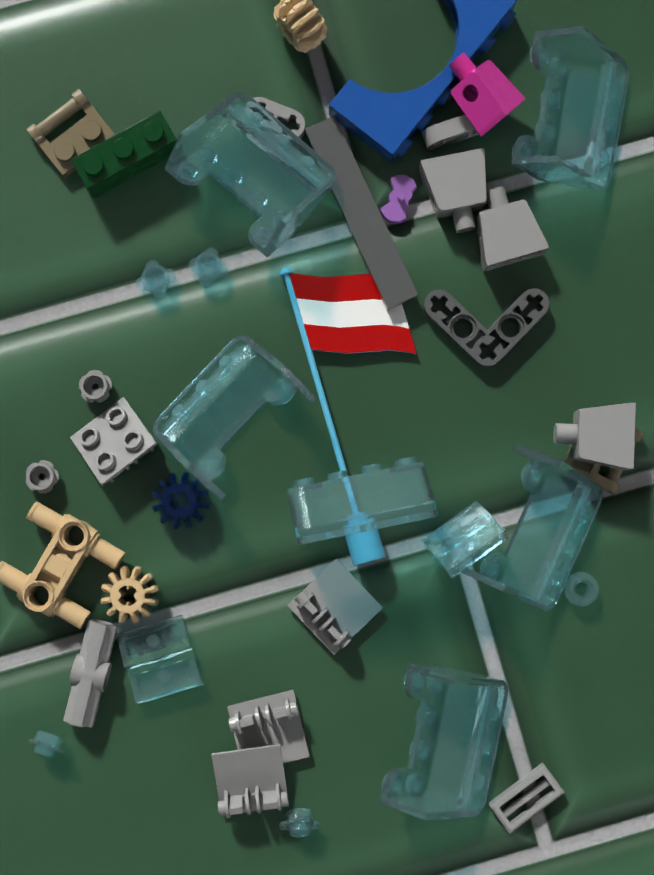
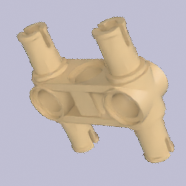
(59, 565)

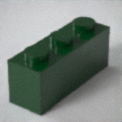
(125, 154)

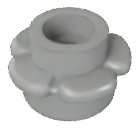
(86, 386)
(33, 480)

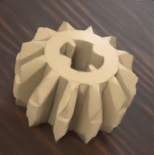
(300, 23)
(117, 593)

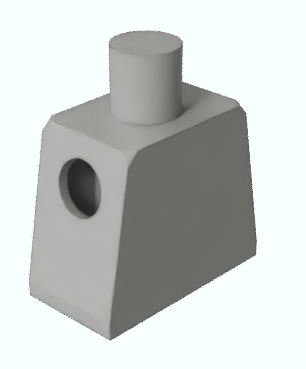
(456, 186)
(507, 232)
(601, 435)

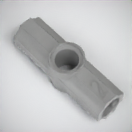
(90, 673)

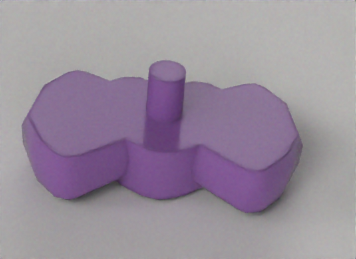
(398, 199)

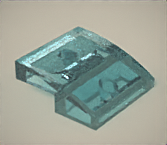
(465, 539)
(159, 659)

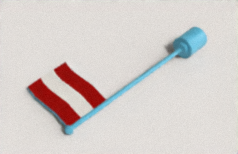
(346, 318)

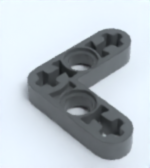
(480, 334)

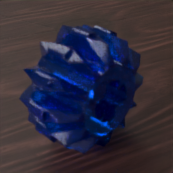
(180, 512)

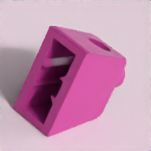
(483, 93)

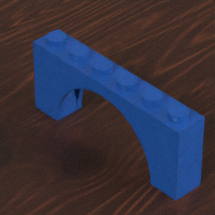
(391, 119)

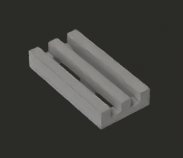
(517, 787)

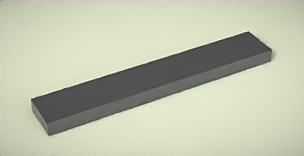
(362, 215)

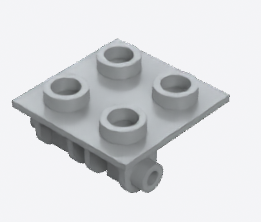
(113, 441)
(335, 606)
(270, 722)
(250, 780)

